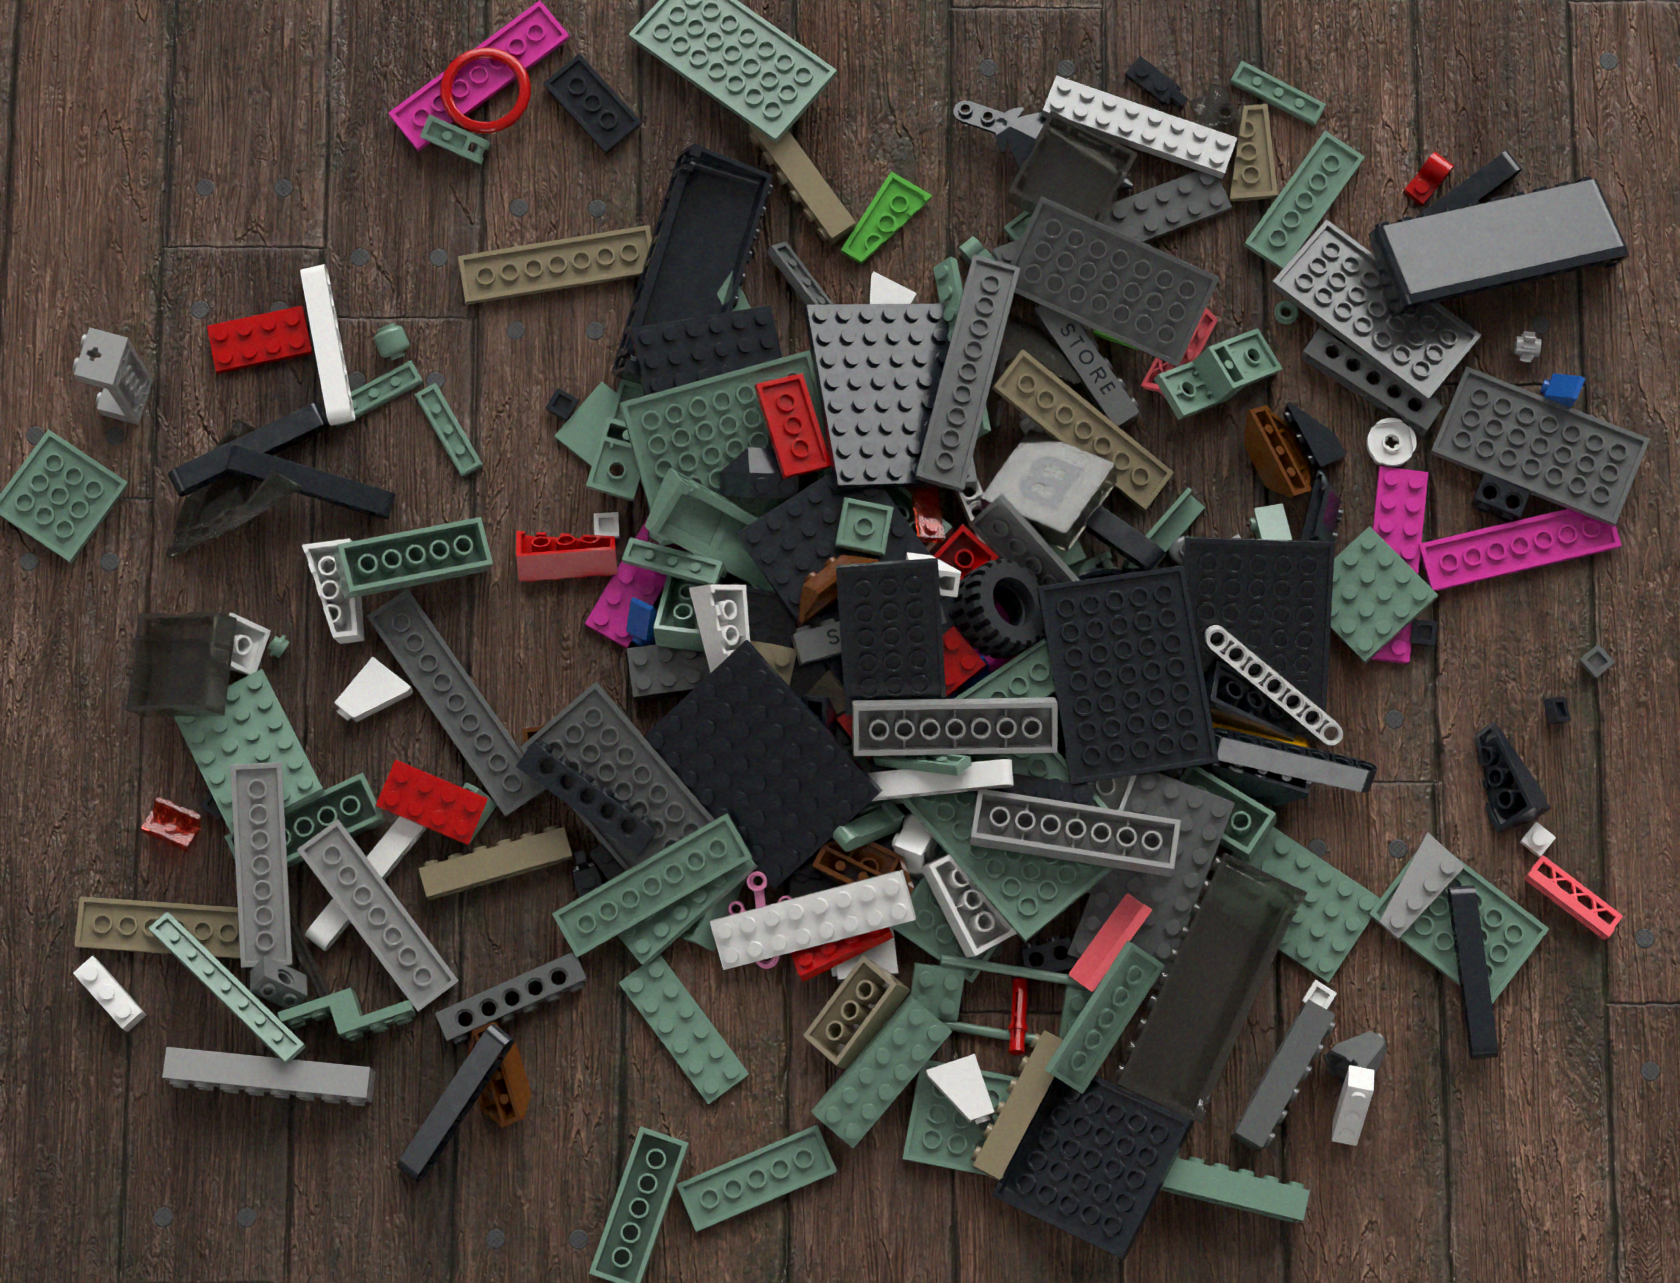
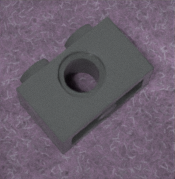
(278, 983)

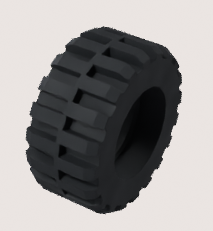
(980, 619)

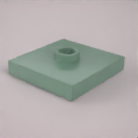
(864, 527)

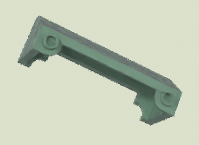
(704, 525)

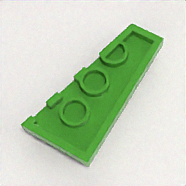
(887, 213)

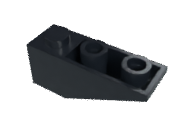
(1319, 442)

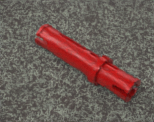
(1018, 1017)

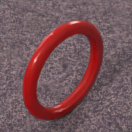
(485, 53)

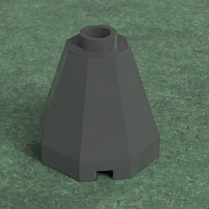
(1361, 1051)

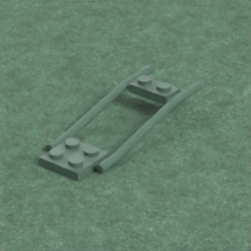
(941, 991)

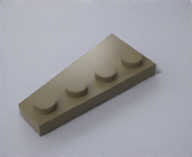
(1254, 160)

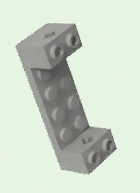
(117, 371)

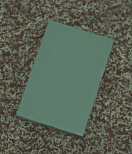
(585, 426)

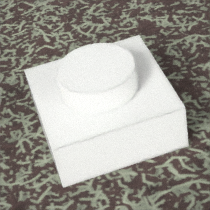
(606, 524)
(1537, 839)
(1319, 994)

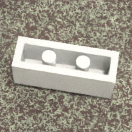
(109, 994)
(1353, 1105)

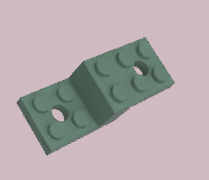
(1218, 373)
(616, 449)
(347, 1015)

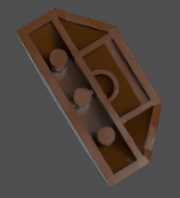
(1276, 453)
(821, 589)
(860, 863)
(508, 1090)

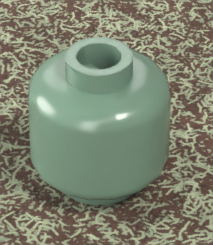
(391, 341)

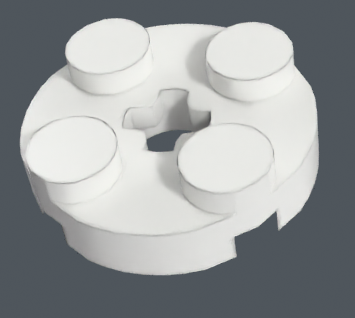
(1399, 432)

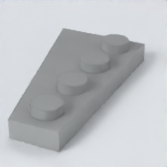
(1424, 880)

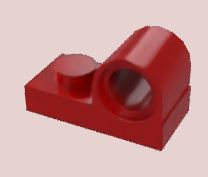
(1428, 179)

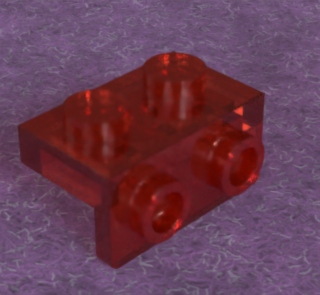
(172, 824)

